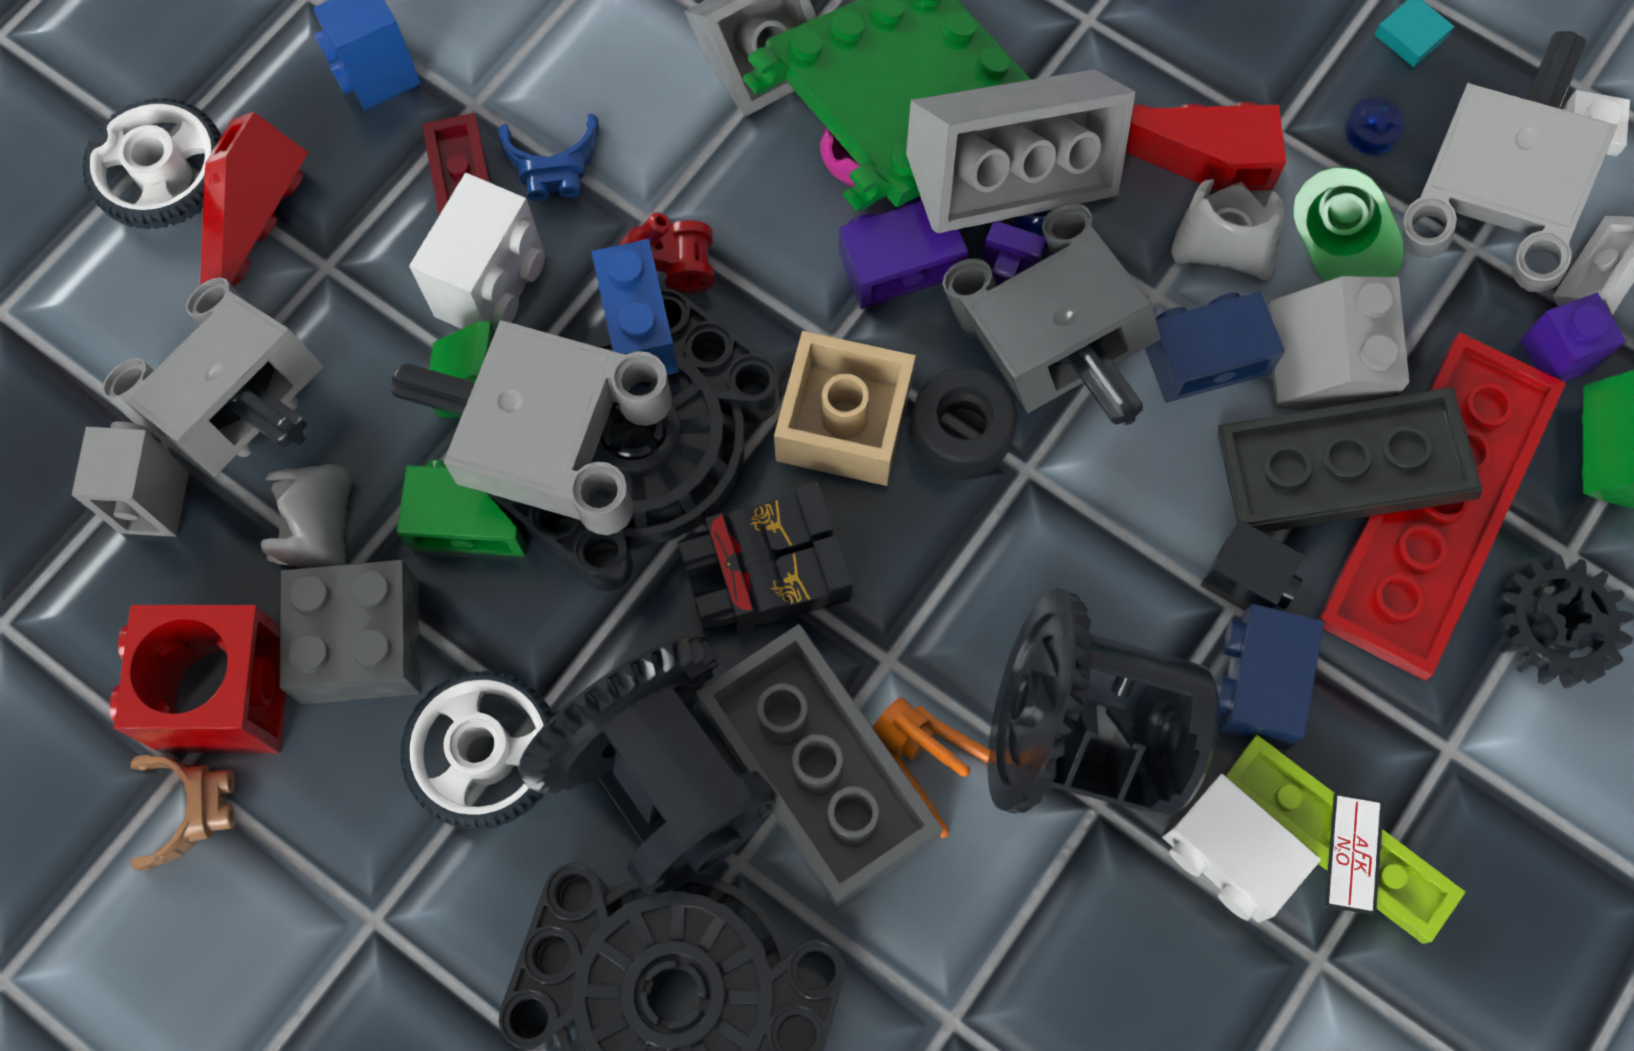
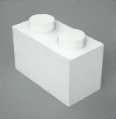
(1240, 851)

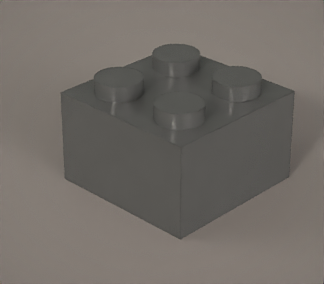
(349, 632)

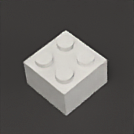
(479, 255)

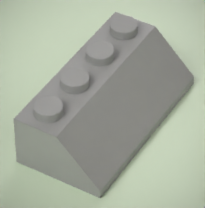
(1018, 147)

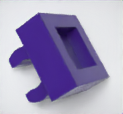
(1011, 250)

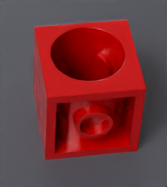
(164, 644)

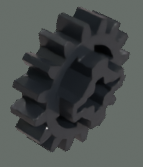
(1542, 633)

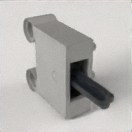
(1517, 166)
(221, 382)
(539, 419)

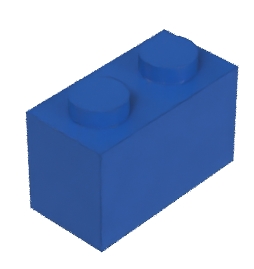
(367, 48)
(634, 301)

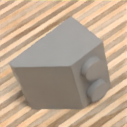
(735, 29)
(1340, 343)

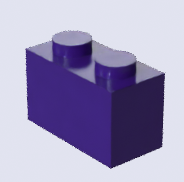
(896, 253)

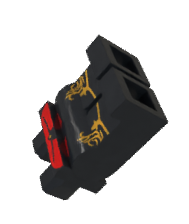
(770, 561)

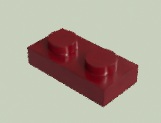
(452, 149)

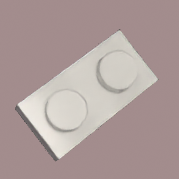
(1603, 265)

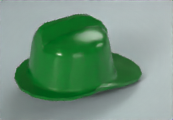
(1348, 225)

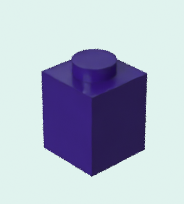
(1573, 338)

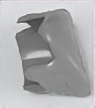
(1230, 230)
(311, 516)

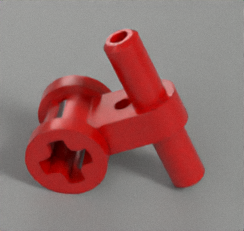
(678, 251)

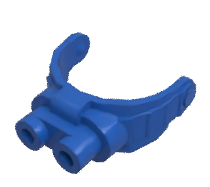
(553, 173)

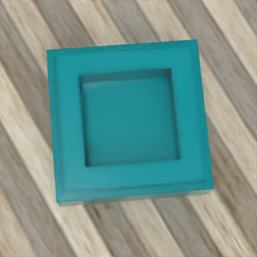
(1414, 31)

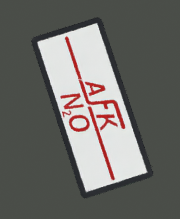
(1354, 853)

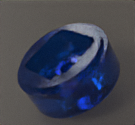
(1374, 125)

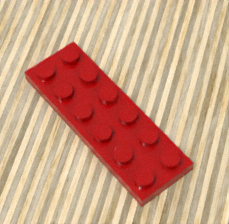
(1419, 565)

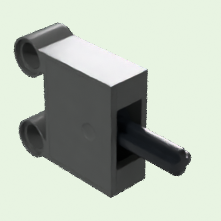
(1060, 318)

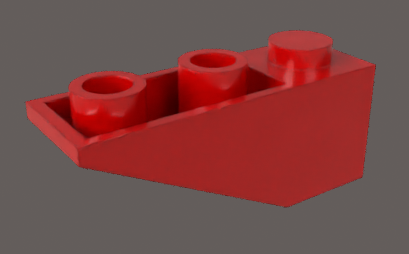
(1212, 142)
(242, 188)

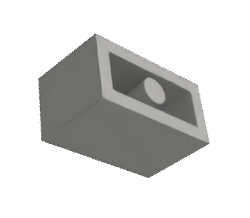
(130, 480)

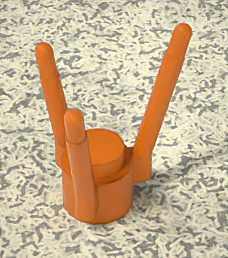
(911, 731)

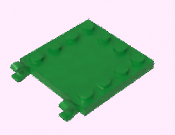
(866, 67)

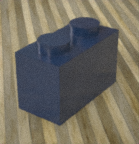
(1214, 345)
(1269, 675)

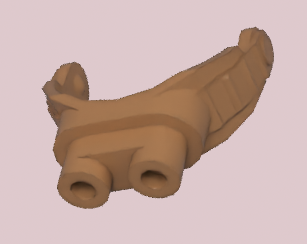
(204, 811)

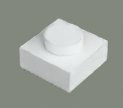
(1606, 109)

